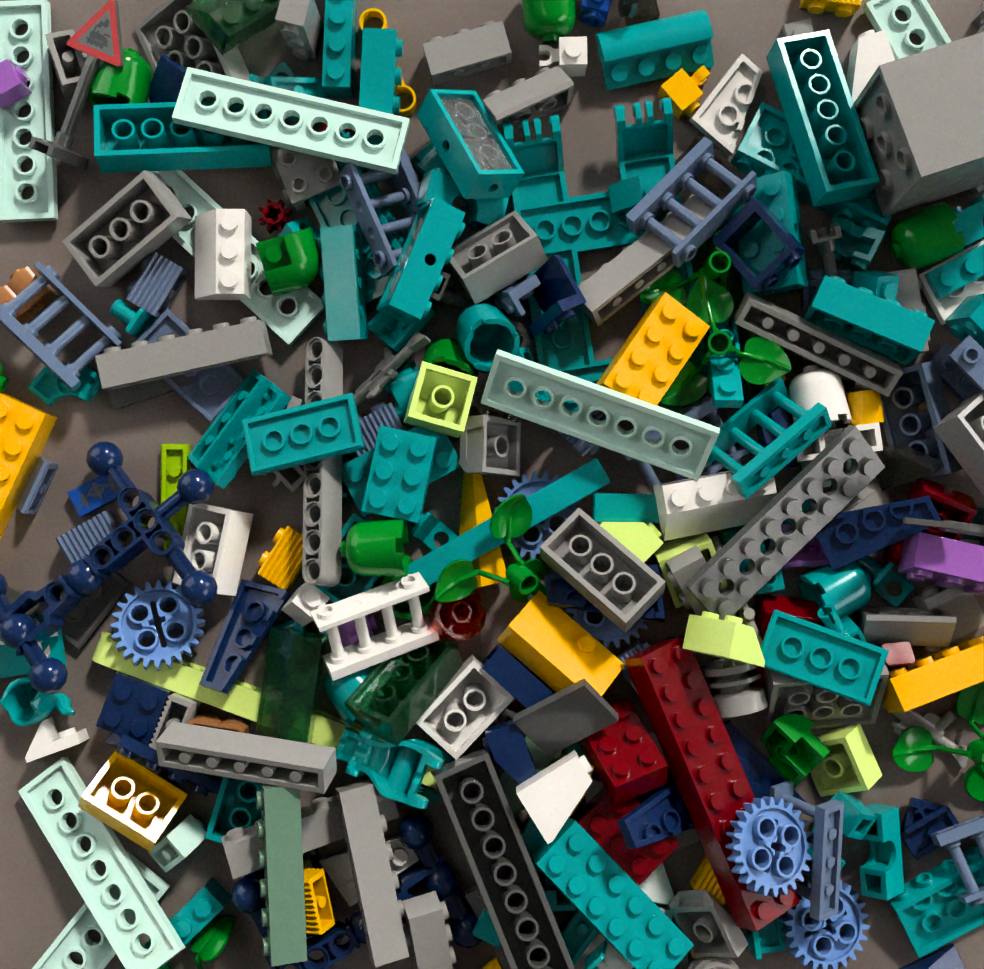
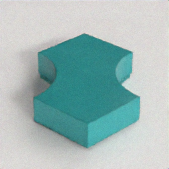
(51, 389)

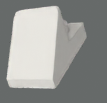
(50, 741)

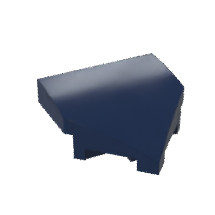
(167, 81)
(920, 821)

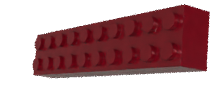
(702, 767)

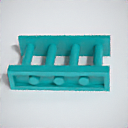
(777, 454)

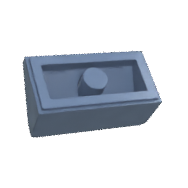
(37, 486)

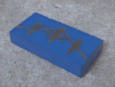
(93, 495)

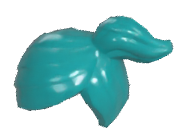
(31, 707)

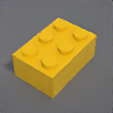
(132, 800)

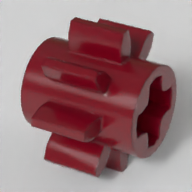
(268, 212)

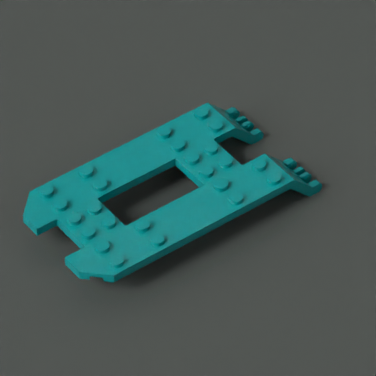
(586, 223)

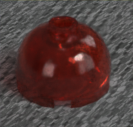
(459, 618)

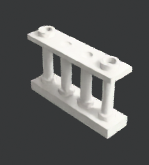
(385, 645)

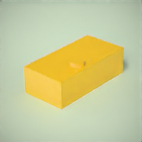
(558, 648)

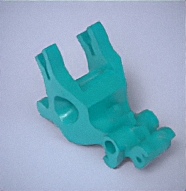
(393, 768)

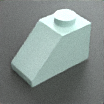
(178, 843)

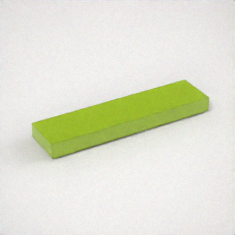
(173, 465)

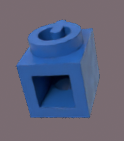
(594, 12)

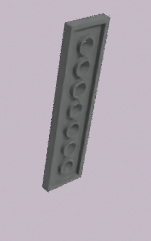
(803, 525)

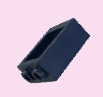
(740, 226)
(515, 676)

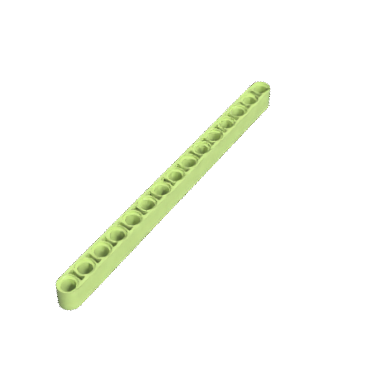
(241, 700)

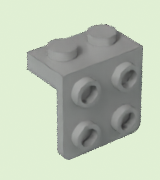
(304, 175)
(956, 602)

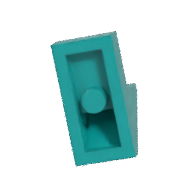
(628, 193)

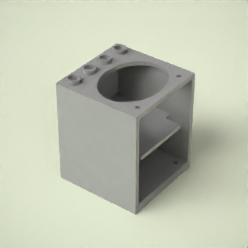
(926, 124)

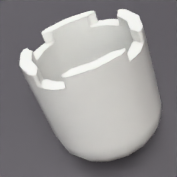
(823, 387)

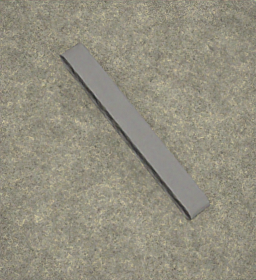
(324, 477)

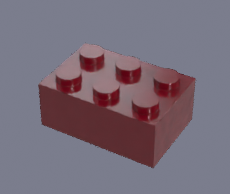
(625, 756)
(600, 821)

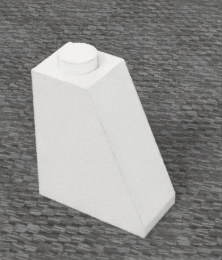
(865, 57)
(555, 793)

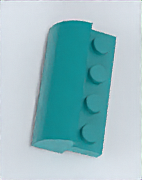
(655, 49)
(223, 445)

